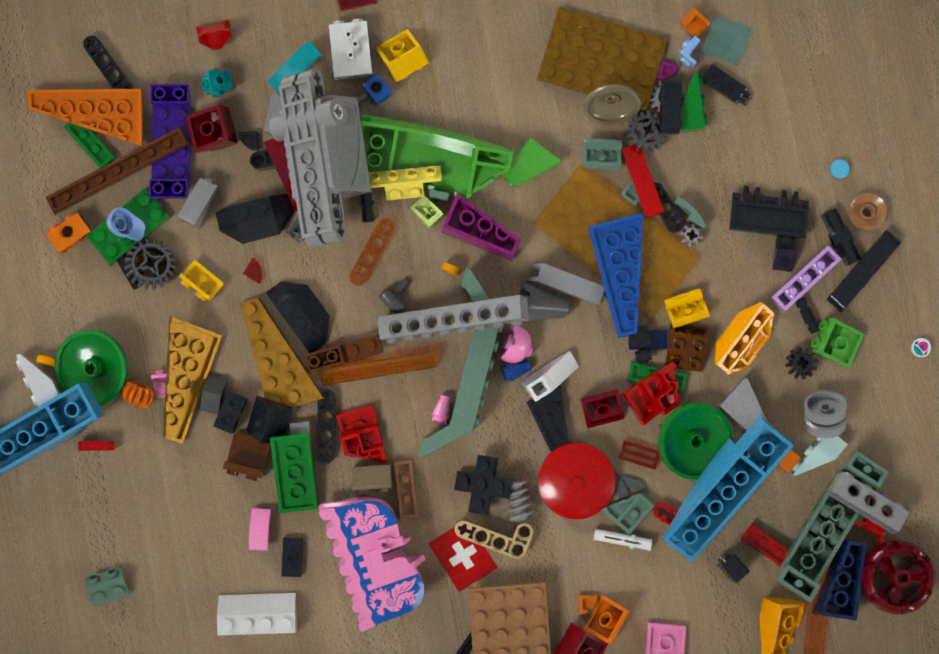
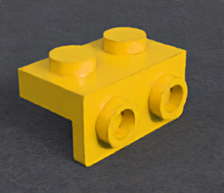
(201, 280)
(686, 308)

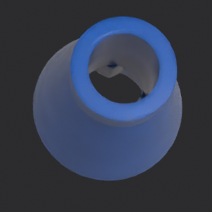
(514, 370)

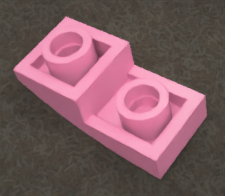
(260, 529)

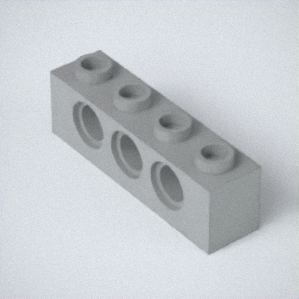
(840, 491)

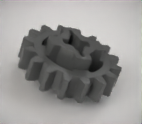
(636, 126)

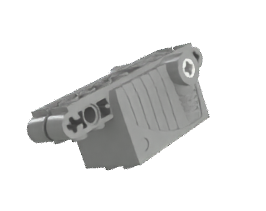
(322, 154)

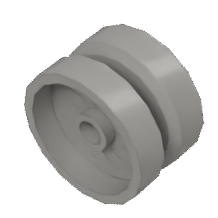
(825, 414)

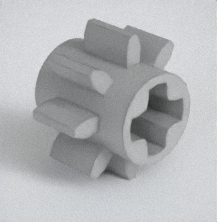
(686, 238)

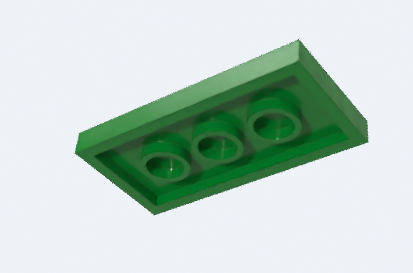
(114, 247)
(294, 472)

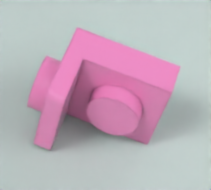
(159, 383)

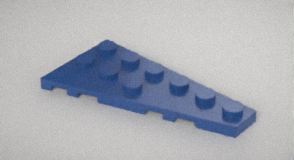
(619, 263)

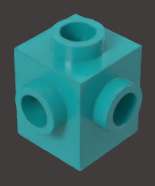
(216, 82)

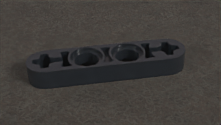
(107, 68)
(322, 426)

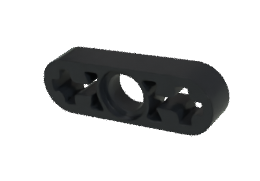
(676, 217)

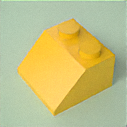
(402, 55)

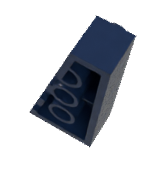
(843, 582)

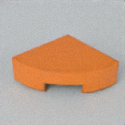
(587, 603)

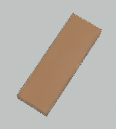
(406, 489)

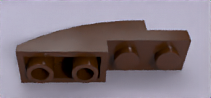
(344, 353)

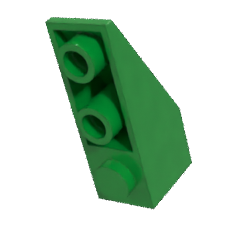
(692, 107)

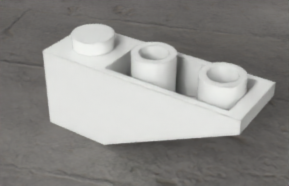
(550, 376)
(41, 384)

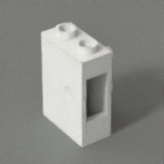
(350, 49)

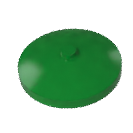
(94, 359)
(692, 438)

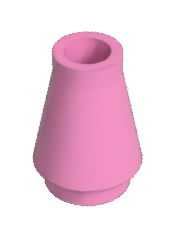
(442, 411)

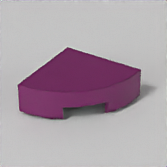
(667, 70)

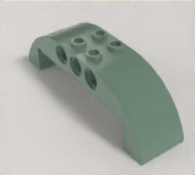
(825, 531)

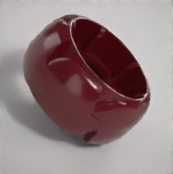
(892, 599)

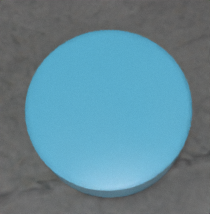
(839, 169)

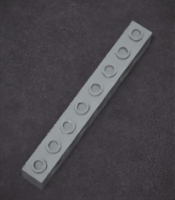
(389, 324)

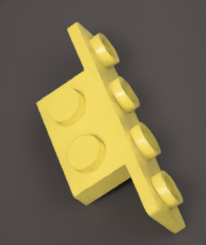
(405, 182)

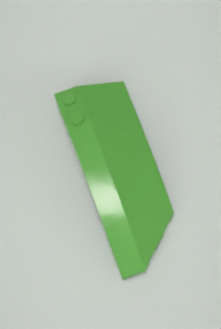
(464, 160)

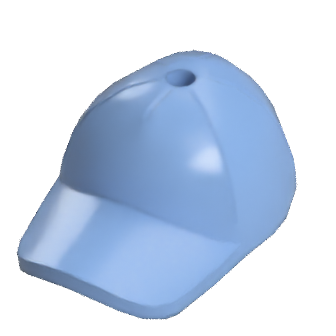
(125, 224)

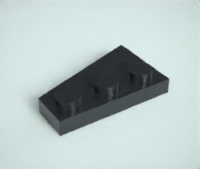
(550, 418)

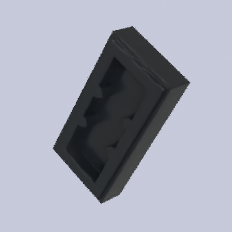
(292, 557)

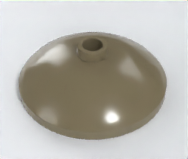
(612, 104)

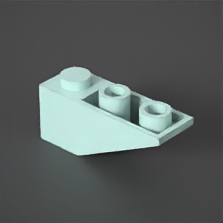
(821, 453)

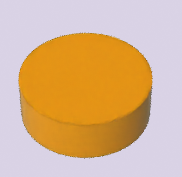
(451, 269)
(45, 361)

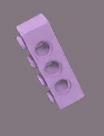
(805, 279)

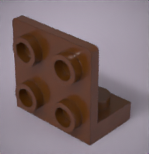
(687, 347)

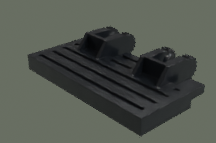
(769, 216)

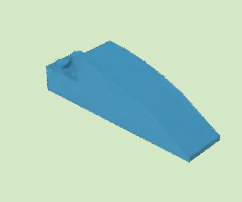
(47, 426)
(726, 486)

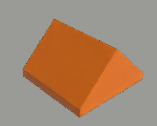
(606, 619)

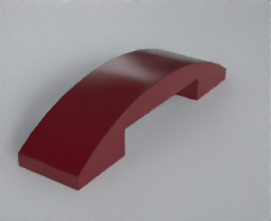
(278, 156)

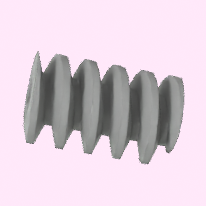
(518, 502)

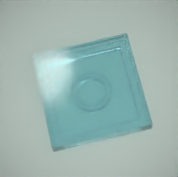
(726, 40)

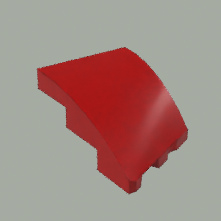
(654, 394)
(361, 434)

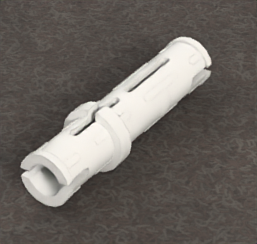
(644, 543)

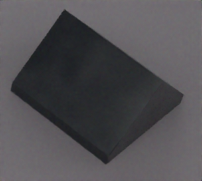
(268, 419)

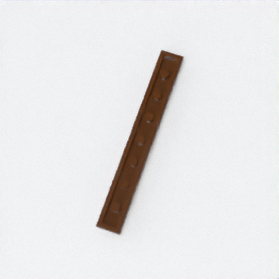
(117, 170)

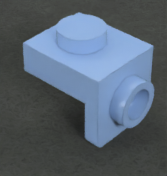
(689, 45)

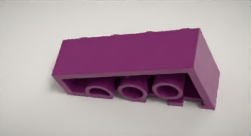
(477, 229)

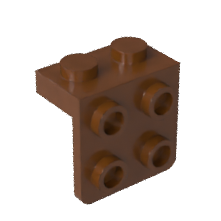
(247, 457)

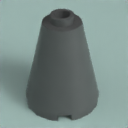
(544, 304)

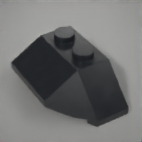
(256, 218)
(302, 313)

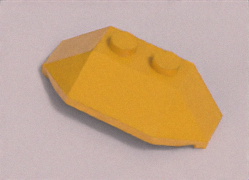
(744, 338)

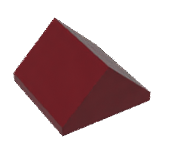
(602, 408)

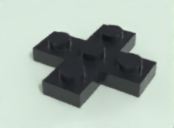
(483, 485)

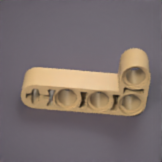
(491, 536)

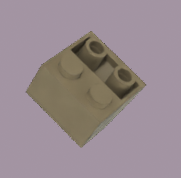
(370, 478)

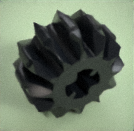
(797, 368)

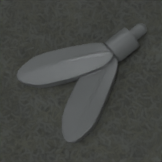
(622, 482)

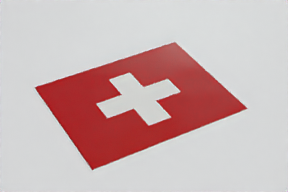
(462, 559)

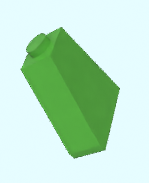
(529, 164)

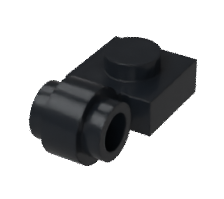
(640, 340)

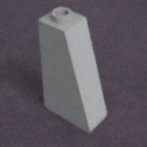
(565, 283)

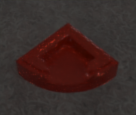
(253, 271)

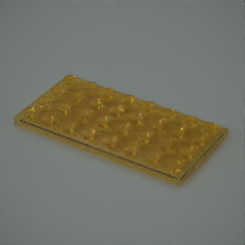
(588, 202)

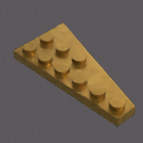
(188, 365)

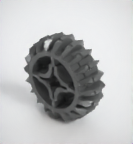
(157, 260)

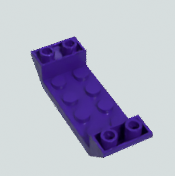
(169, 110)

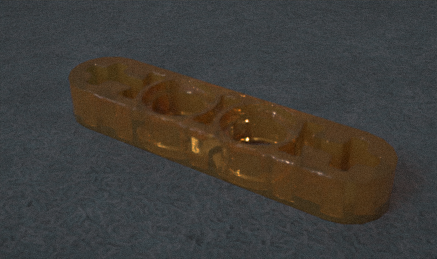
(374, 253)

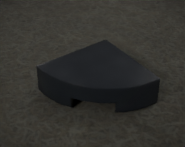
(250, 140)

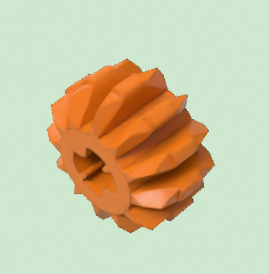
(138, 394)

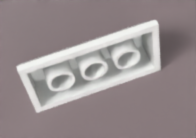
(256, 614)

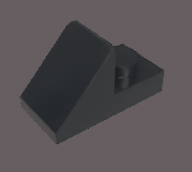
(784, 253)

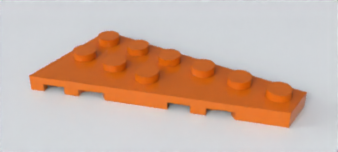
(102, 110)

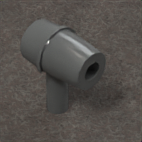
(392, 299)

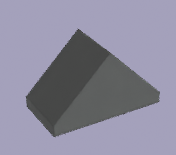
(213, 393)

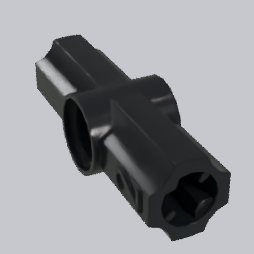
(840, 237)

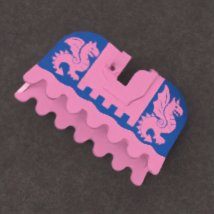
(380, 582)

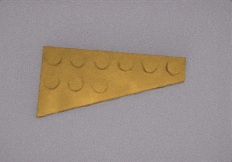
(278, 365)

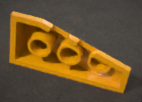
(778, 623)

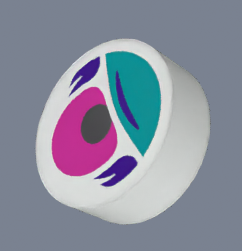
(920, 347)

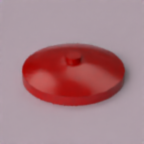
(576, 480)

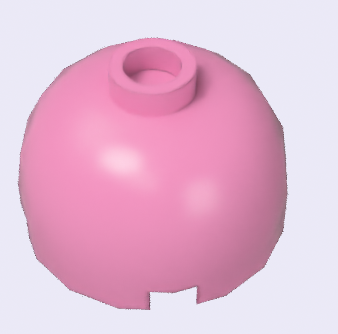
(516, 345)

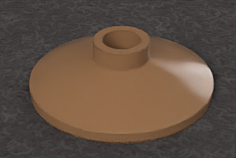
(876, 208)

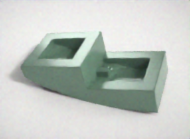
(694, 217)

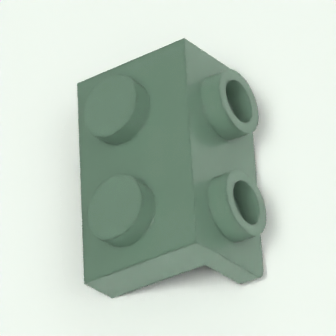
(602, 154)
(106, 586)

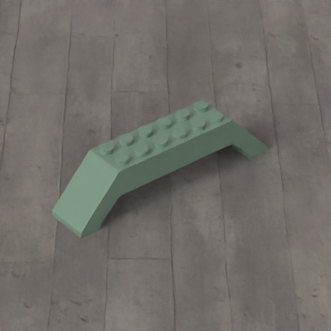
(473, 378)

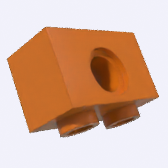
(63, 243)

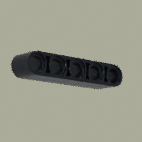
(863, 271)

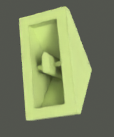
(427, 212)

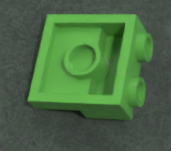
(837, 342)

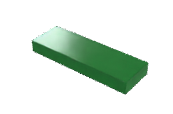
(91, 144)
(639, 371)

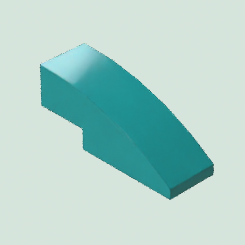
(299, 62)

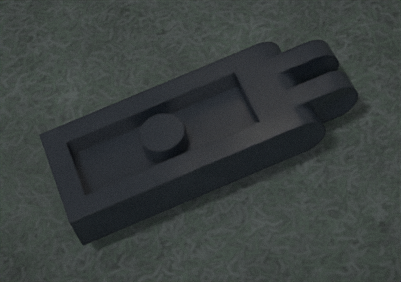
(726, 85)

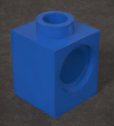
(380, 97)

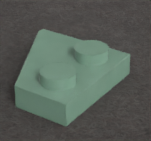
(628, 512)

